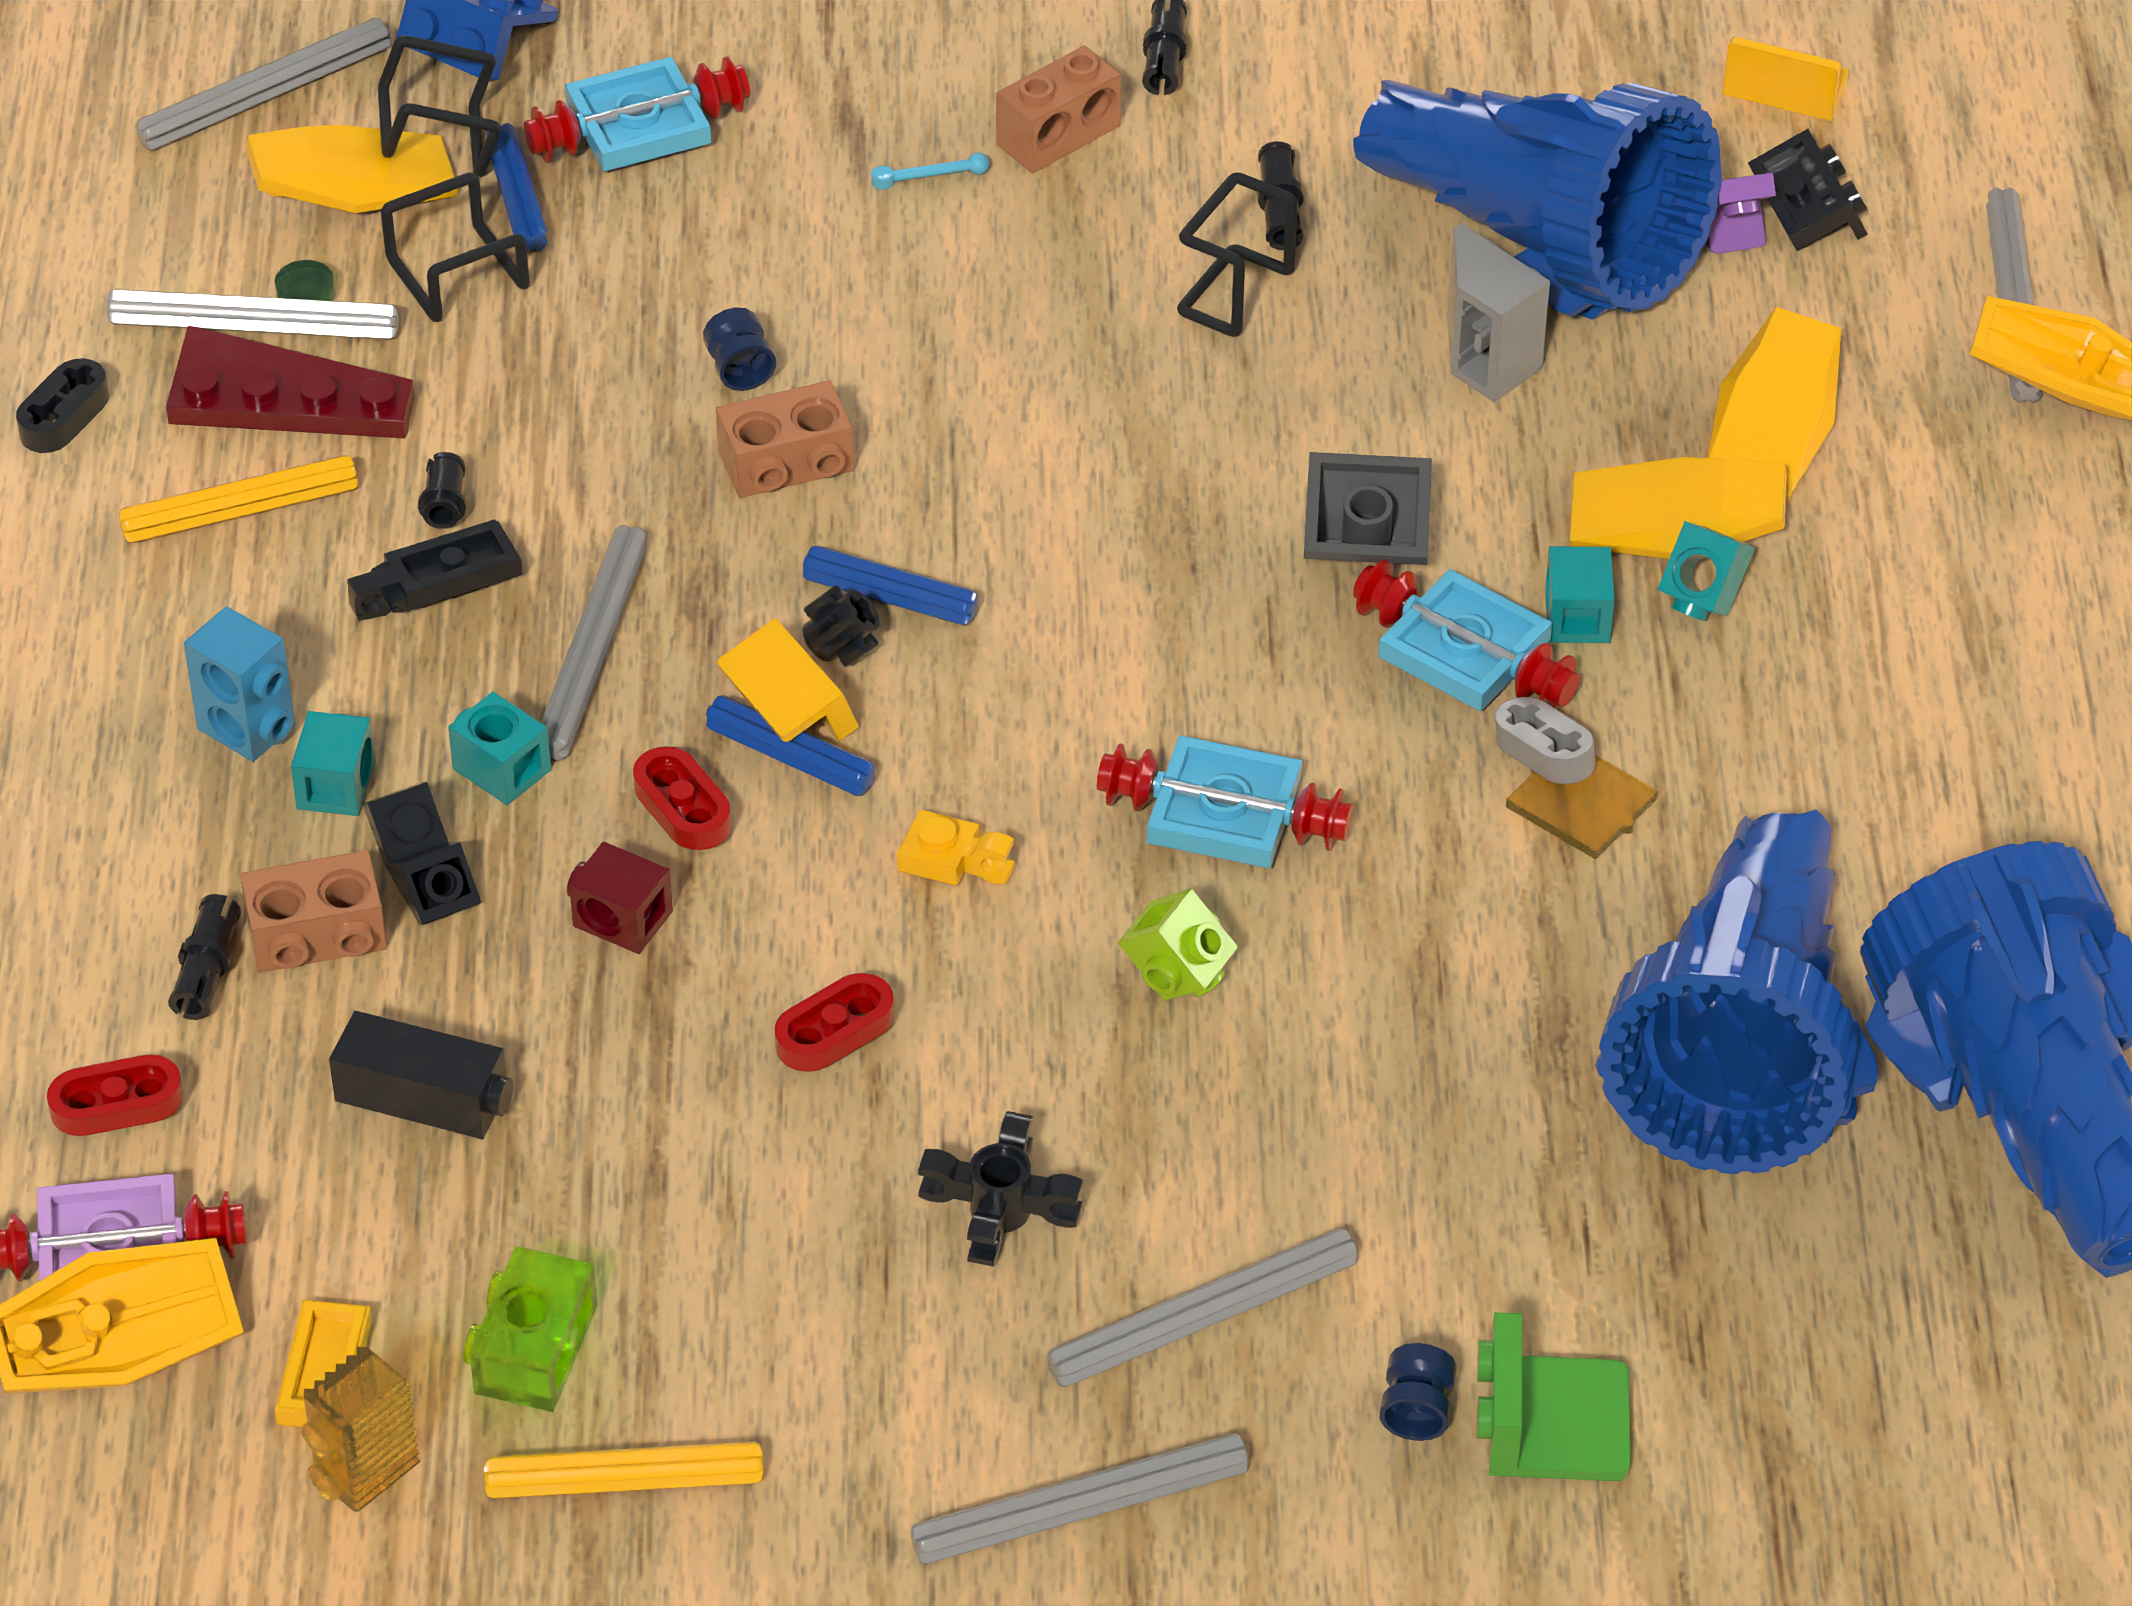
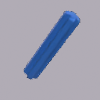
(518, 189)
(891, 585)
(803, 752)

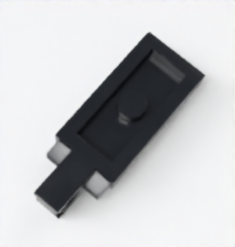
(435, 571)

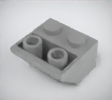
(1494, 316)

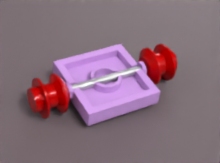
(112, 1217)

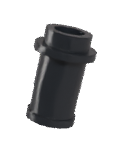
(443, 500)

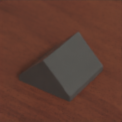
(1368, 508)

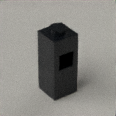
(420, 1075)

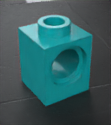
(1730, 560)
(1579, 594)
(499, 748)
(333, 763)

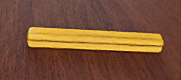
(238, 499)
(623, 1470)

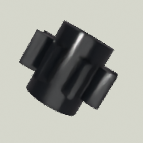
(840, 626)

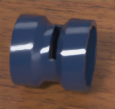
(739, 349)
(1418, 1391)

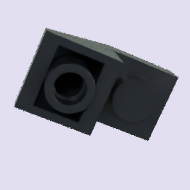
(418, 856)

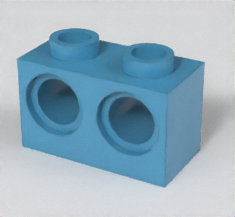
(240, 683)

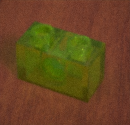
(531, 1328)

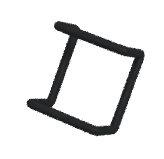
(391, 134)
(1235, 253)
(432, 305)

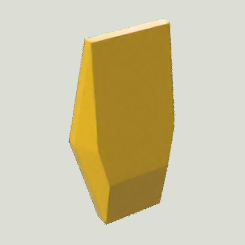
(346, 166)
(2058, 353)
(1780, 395)
(1646, 503)
(117, 1317)

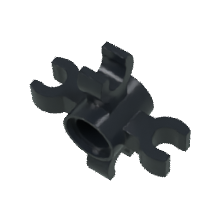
(1000, 1188)

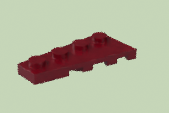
(277, 389)

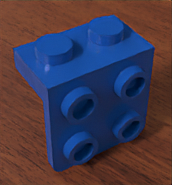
(471, 25)

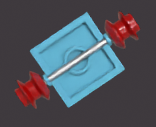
(637, 112)
(1464, 638)
(1224, 800)

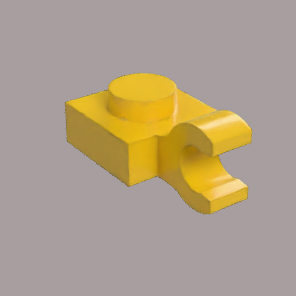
(949, 847)

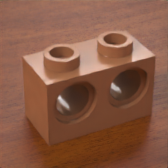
(1058, 109)
(785, 438)
(313, 911)

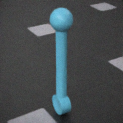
(884, 176)

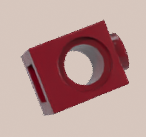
(620, 897)

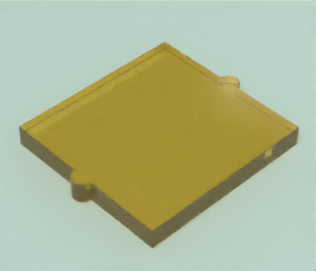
(1584, 812)

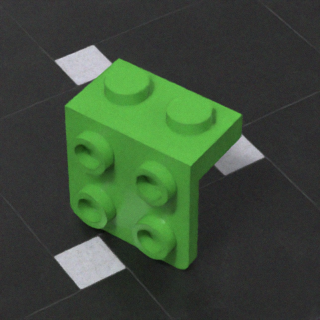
(1551, 1411)

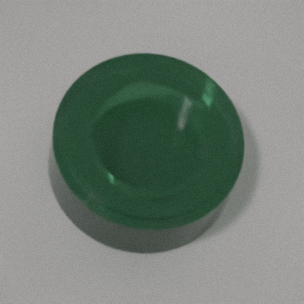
(305, 281)

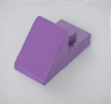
(1739, 214)

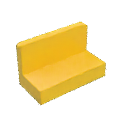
(1784, 78)
(786, 684)

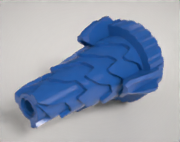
(1597, 190)
(2022, 994)
(1732, 1032)

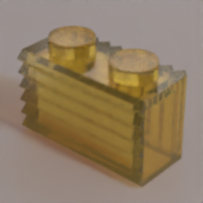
(359, 1430)

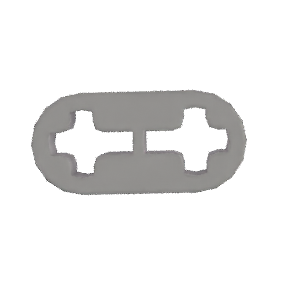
(1545, 740)

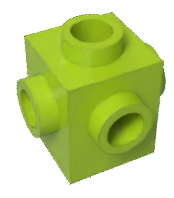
(1178, 946)

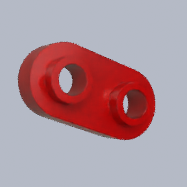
(691, 807)
(826, 1025)
(115, 1095)

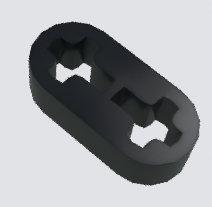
(69, 409)

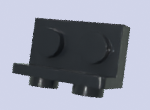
(1807, 190)

